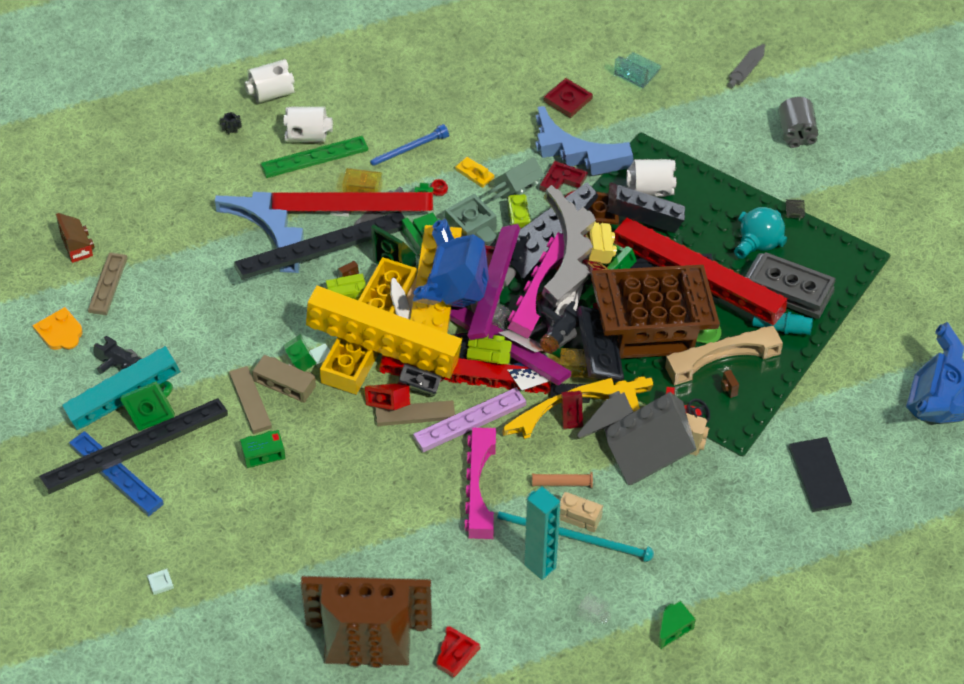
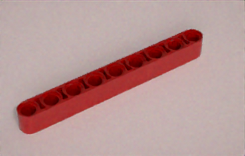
(352, 201)
(472, 373)

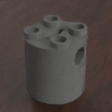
(798, 121)

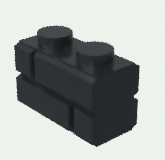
(419, 380)

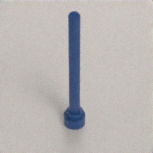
(440, 132)

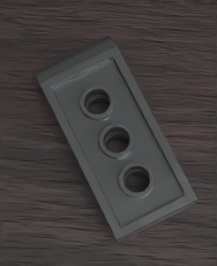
(803, 287)

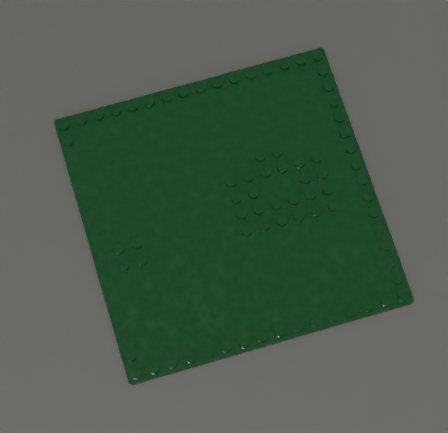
(712, 226)

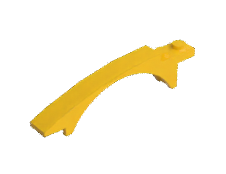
(601, 390)

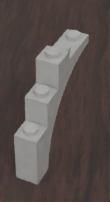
(576, 247)

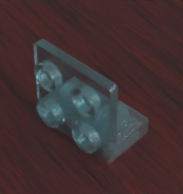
(636, 69)

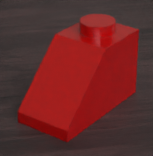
(387, 396)

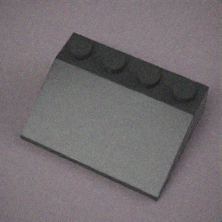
(651, 438)

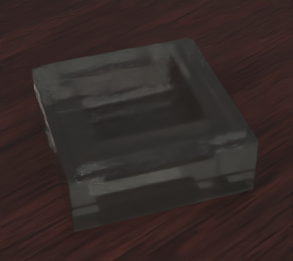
(795, 208)

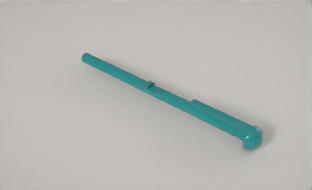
(647, 554)

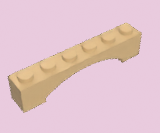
(761, 343)

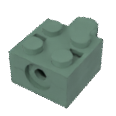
(517, 179)
(473, 218)

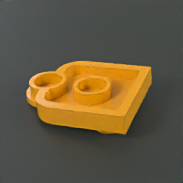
(59, 330)

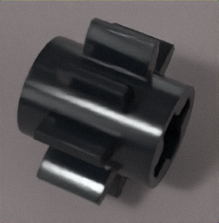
(230, 122)

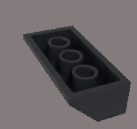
(645, 208)

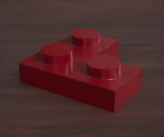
(562, 173)

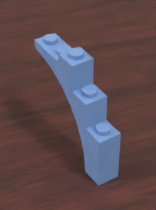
(575, 151)
(260, 211)

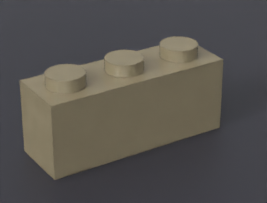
(284, 378)

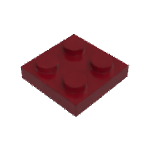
(568, 97)

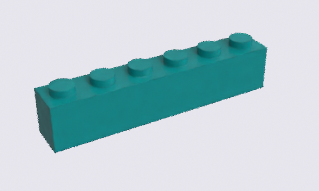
(106, 395)
(542, 532)

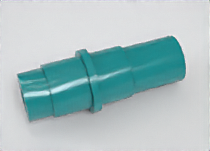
(788, 323)

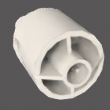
(269, 81)
(307, 124)
(652, 177)

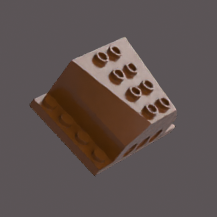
(654, 308)
(367, 617)

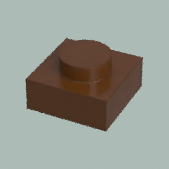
(348, 269)
(730, 384)

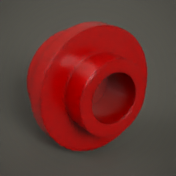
(439, 187)

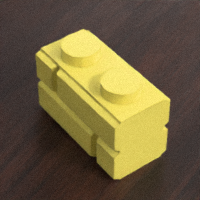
(602, 242)

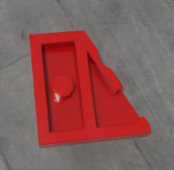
(456, 652)

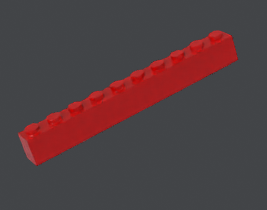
(722, 281)

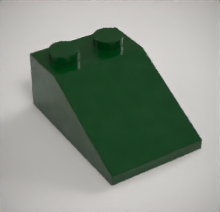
(391, 248)

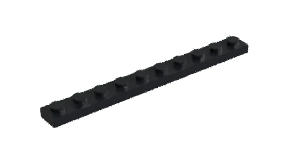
(316, 246)
(132, 446)

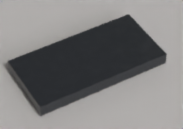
(600, 351)
(820, 474)

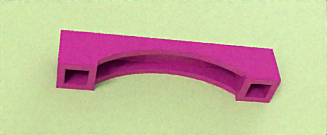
(525, 317)
(481, 520)

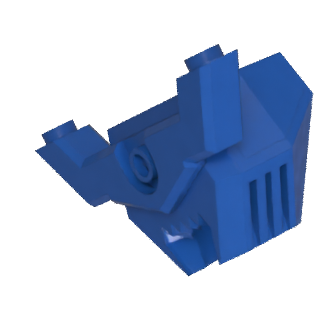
(458, 270)
(939, 384)

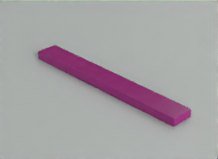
(497, 272)
(534, 360)

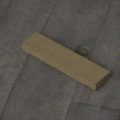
(107, 284)
(250, 400)
(416, 413)

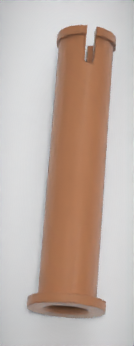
(562, 480)

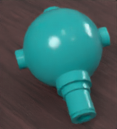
(761, 231)

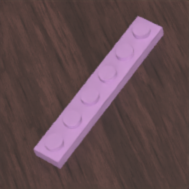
(473, 417)

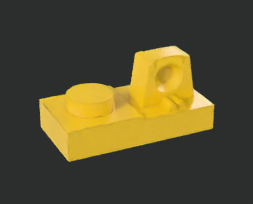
(474, 172)

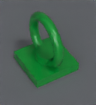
(149, 404)

